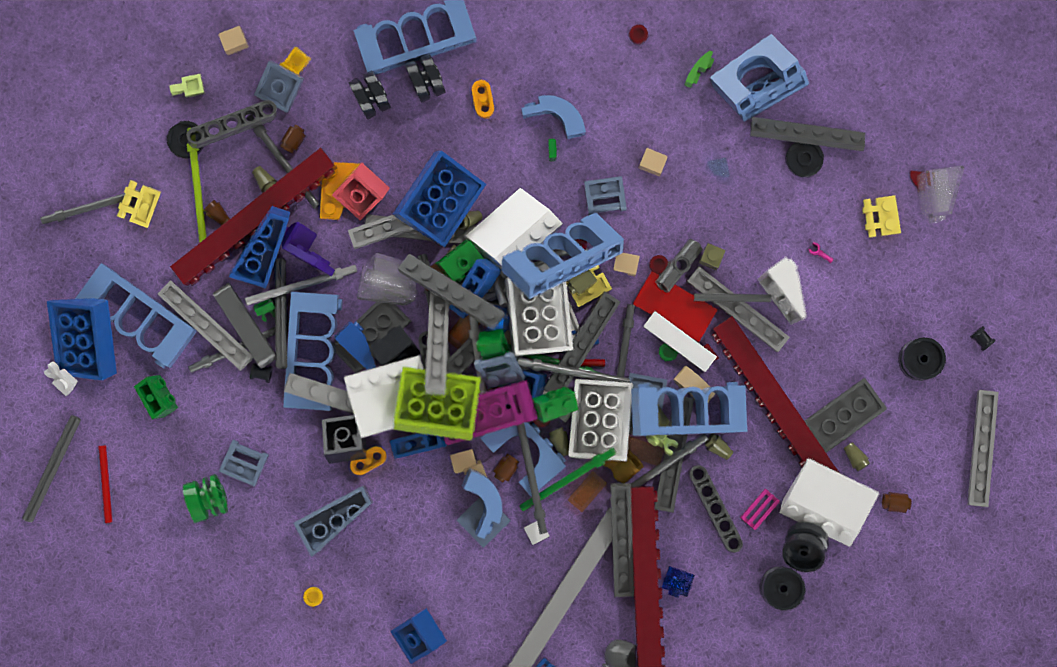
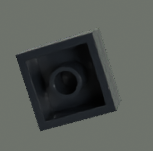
(394, 347)
(343, 440)

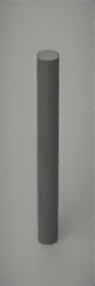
(733, 297)

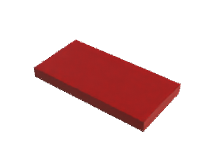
(676, 307)

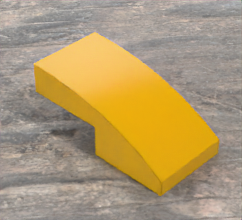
(296, 61)

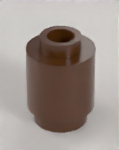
(293, 138)
(506, 468)
(896, 502)

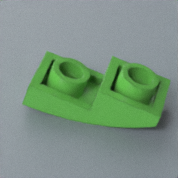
(701, 65)

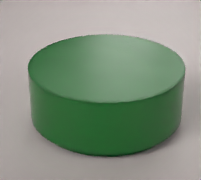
(667, 353)

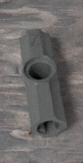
(671, 273)

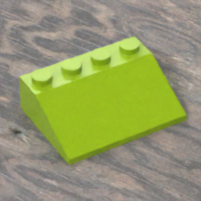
(437, 414)

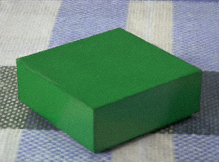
(552, 149)

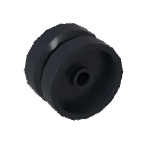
(425, 78)
(370, 94)
(933, 357)
(805, 547)
(789, 597)

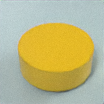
(313, 596)

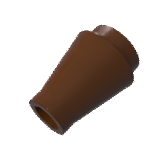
(216, 212)

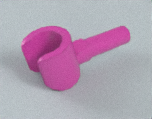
(820, 253)

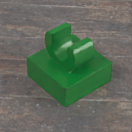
(264, 307)

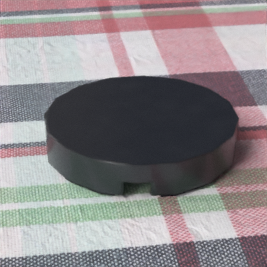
(178, 141)
(804, 164)

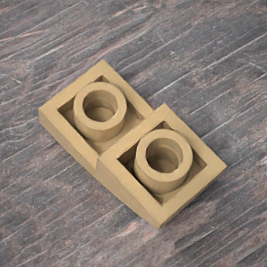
(689, 378)

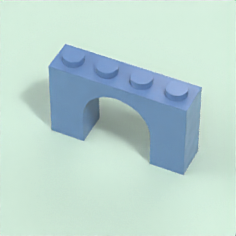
(766, 53)
(549, 462)

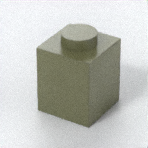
(712, 256)
(581, 282)

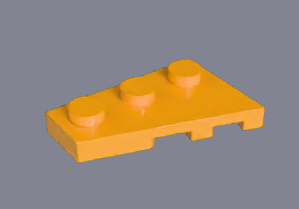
(330, 206)

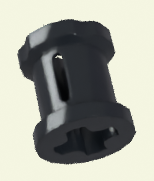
(982, 338)
(263, 374)

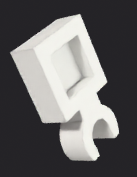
(62, 379)

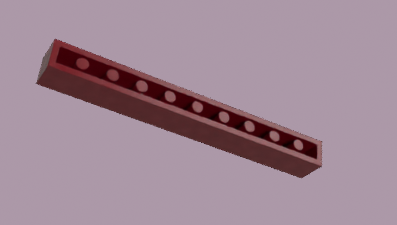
(244, 224)
(769, 394)
(646, 577)

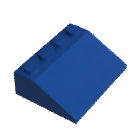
(439, 198)
(82, 337)

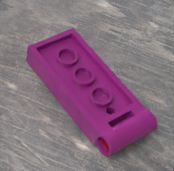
(494, 414)

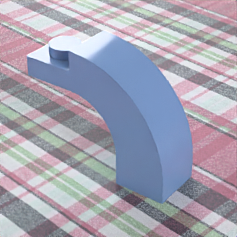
(559, 108)
(482, 486)

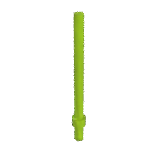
(197, 189)

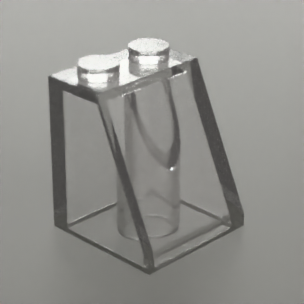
(938, 192)
(384, 283)

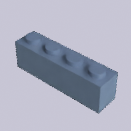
(329, 520)

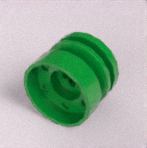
(200, 500)

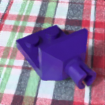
(298, 240)

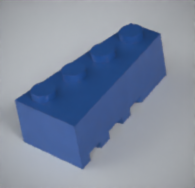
(260, 253)

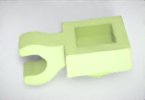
(190, 85)
(662, 441)

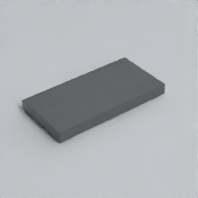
(376, 324)
(845, 415)

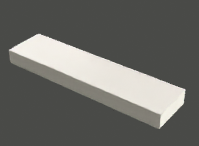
(679, 341)

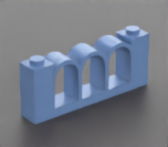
(370, 51)
(532, 281)
(315, 303)
(177, 338)
(645, 410)

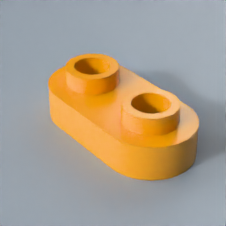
(483, 99)
(369, 463)

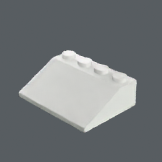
(513, 226)
(785, 289)
(539, 322)
(376, 394)
(601, 419)
(829, 501)

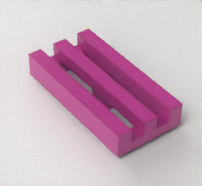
(767, 512)

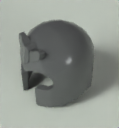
(620, 654)

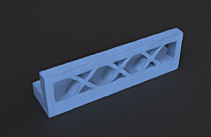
(772, 91)

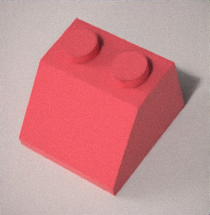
(361, 191)

